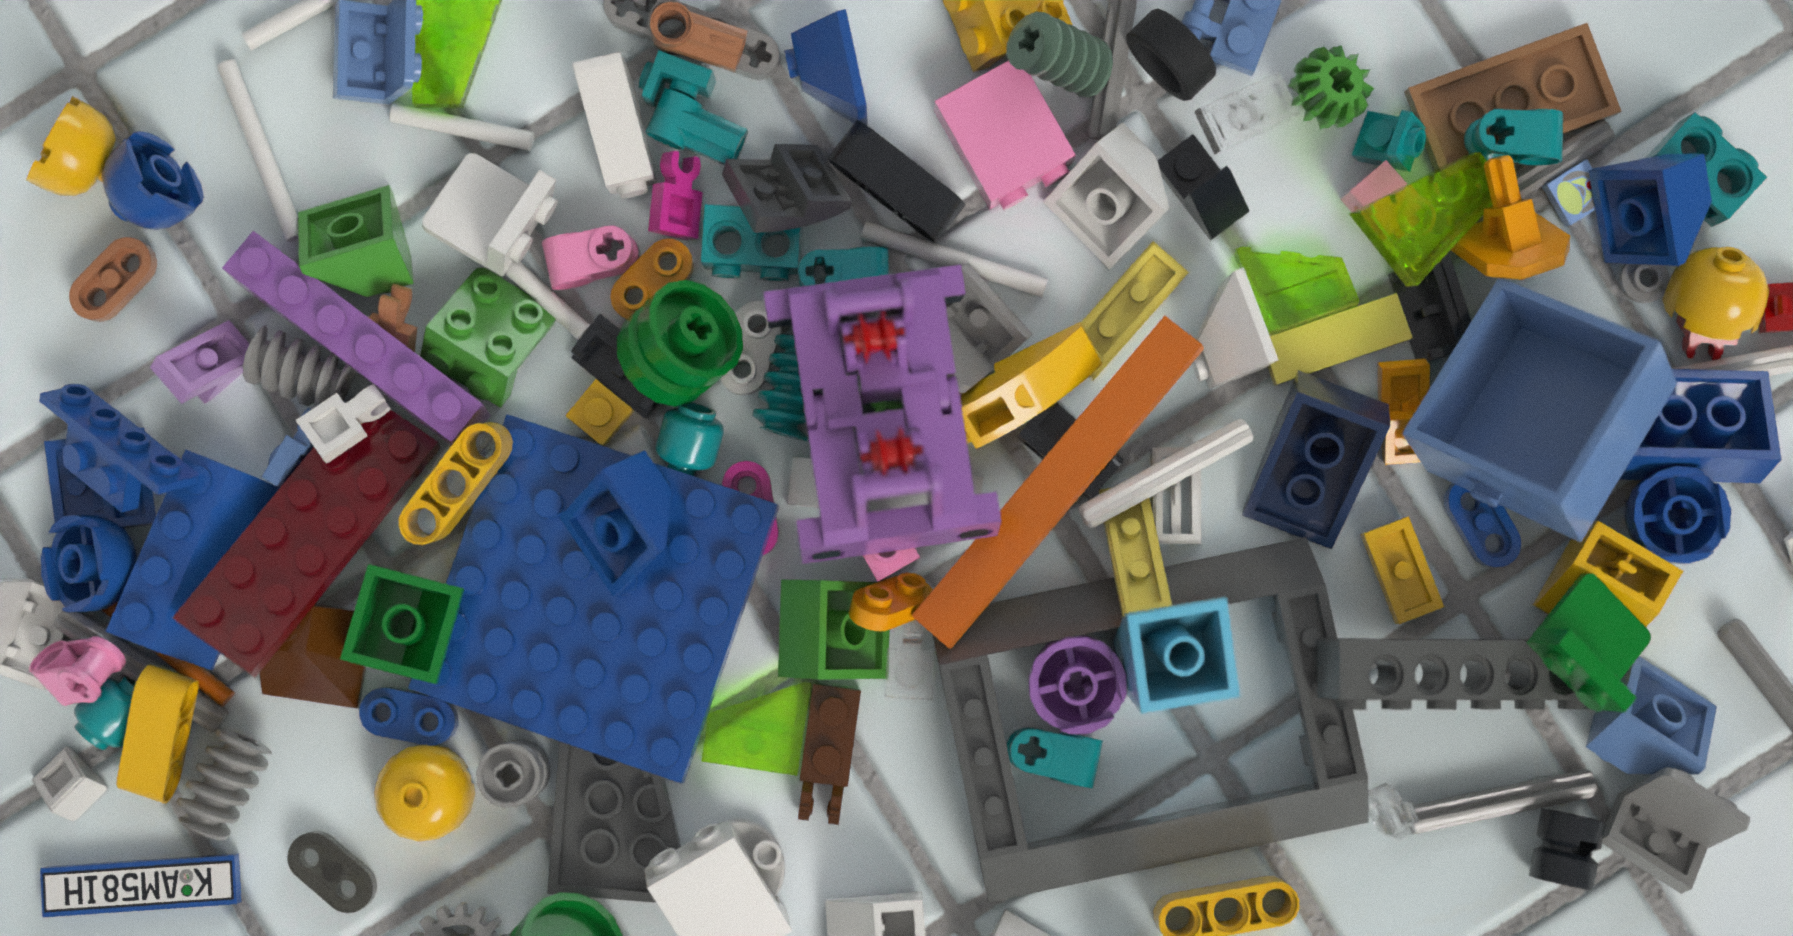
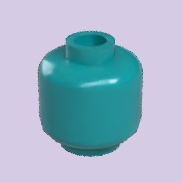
(689, 438)
(106, 719)

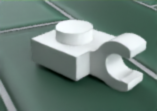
(337, 425)

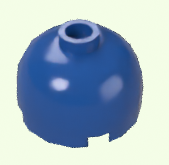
(148, 184)
(1678, 514)
(87, 563)

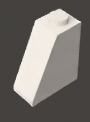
(615, 124)

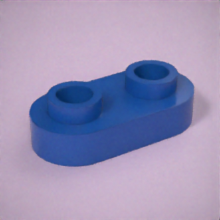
(1478, 524)
(407, 716)

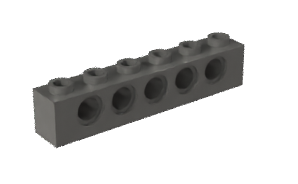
(1347, 662)

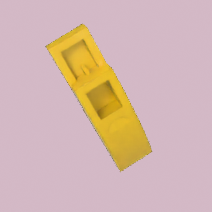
(1027, 384)

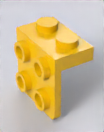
(987, 24)

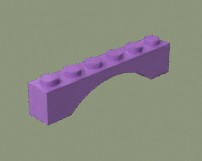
(354, 339)

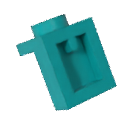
(680, 74)
(1390, 139)

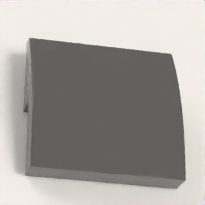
(788, 189)

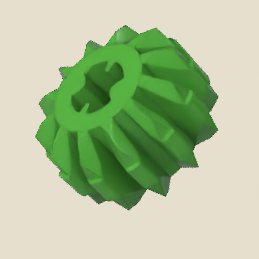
(1330, 87)

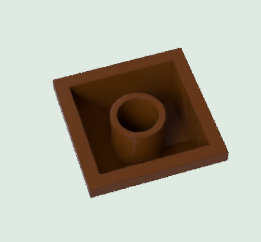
(310, 662)

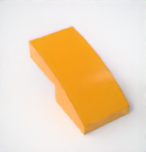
(1402, 387)

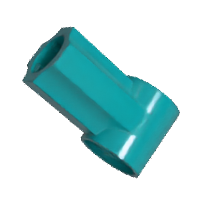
(685, 124)

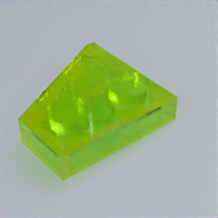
(1296, 287)
(760, 731)

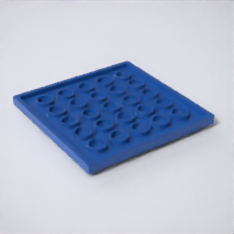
(550, 642)

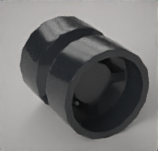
(1567, 849)

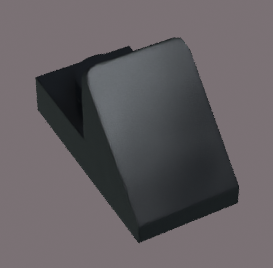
(1203, 187)

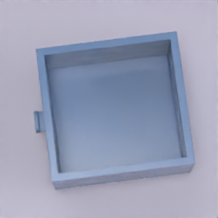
(1541, 408)

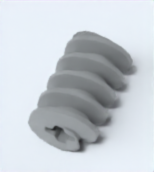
(294, 372)
(223, 784)

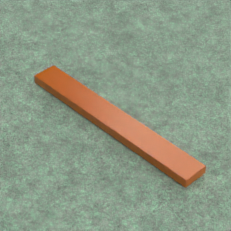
(1058, 481)

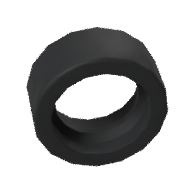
(1171, 54)

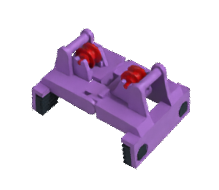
(897, 449)

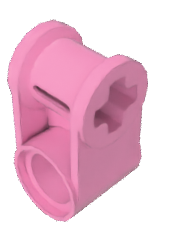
(580, 258)
(77, 668)

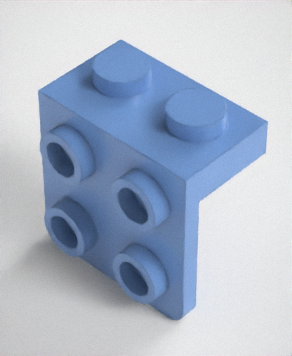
(376, 50)

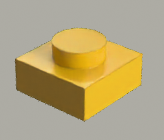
(600, 413)

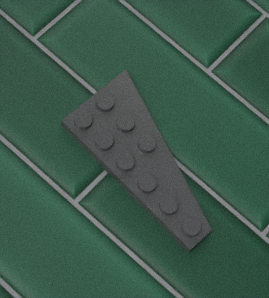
(607, 826)

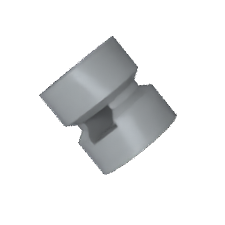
(513, 773)

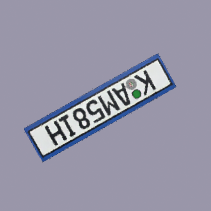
(140, 885)

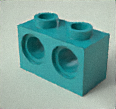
(1719, 157)
(750, 255)

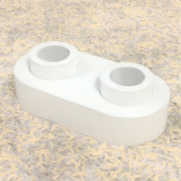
(755, 351)

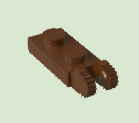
(828, 746)

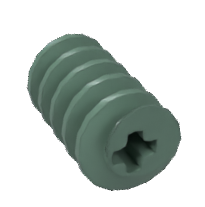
(1060, 54)

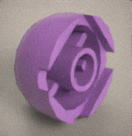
(1077, 684)

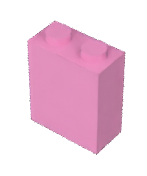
(1005, 135)

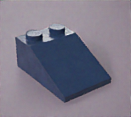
(1317, 459)

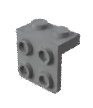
(981, 331)
(1669, 826)

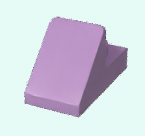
(203, 363)

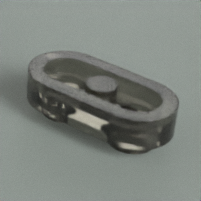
(333, 867)

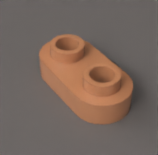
(111, 274)

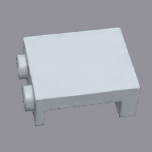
(714, 888)

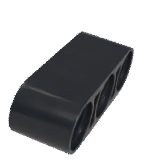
(896, 181)

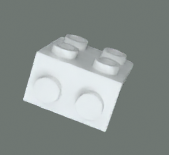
(490, 212)
(25, 627)

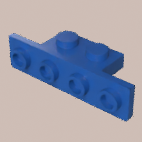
(112, 451)

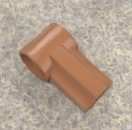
(702, 39)

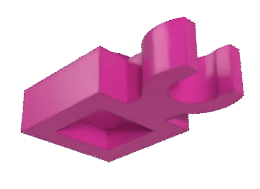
(674, 203)

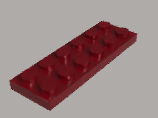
(303, 542)

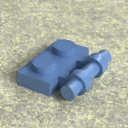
(1241, 33)

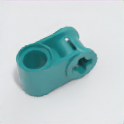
(1526, 135)
(844, 264)
(1062, 757)

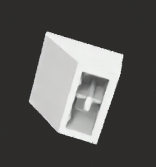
(876, 915)

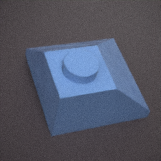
(1659, 730)

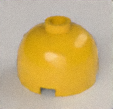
(74, 151)
(1718, 293)
(424, 792)

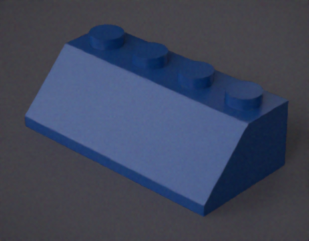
(1715, 424)
(180, 550)

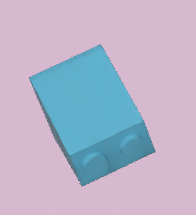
(1178, 655)

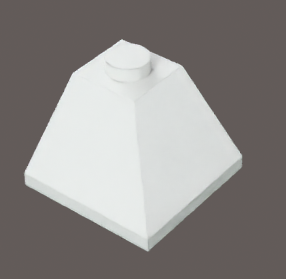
(1111, 195)
(1233, 335)

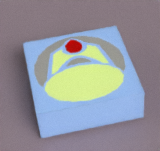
(1571, 193)

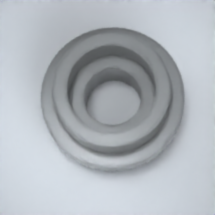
(1635, 290)

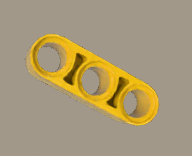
(434, 492)
(157, 733)
(1249, 914)

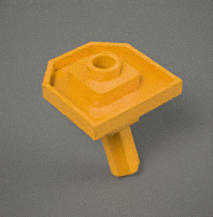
(1512, 236)

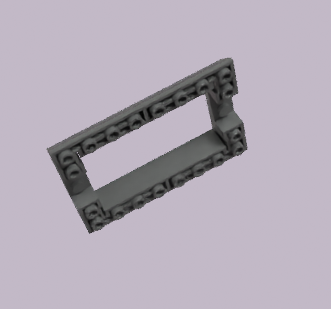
(1328, 747)

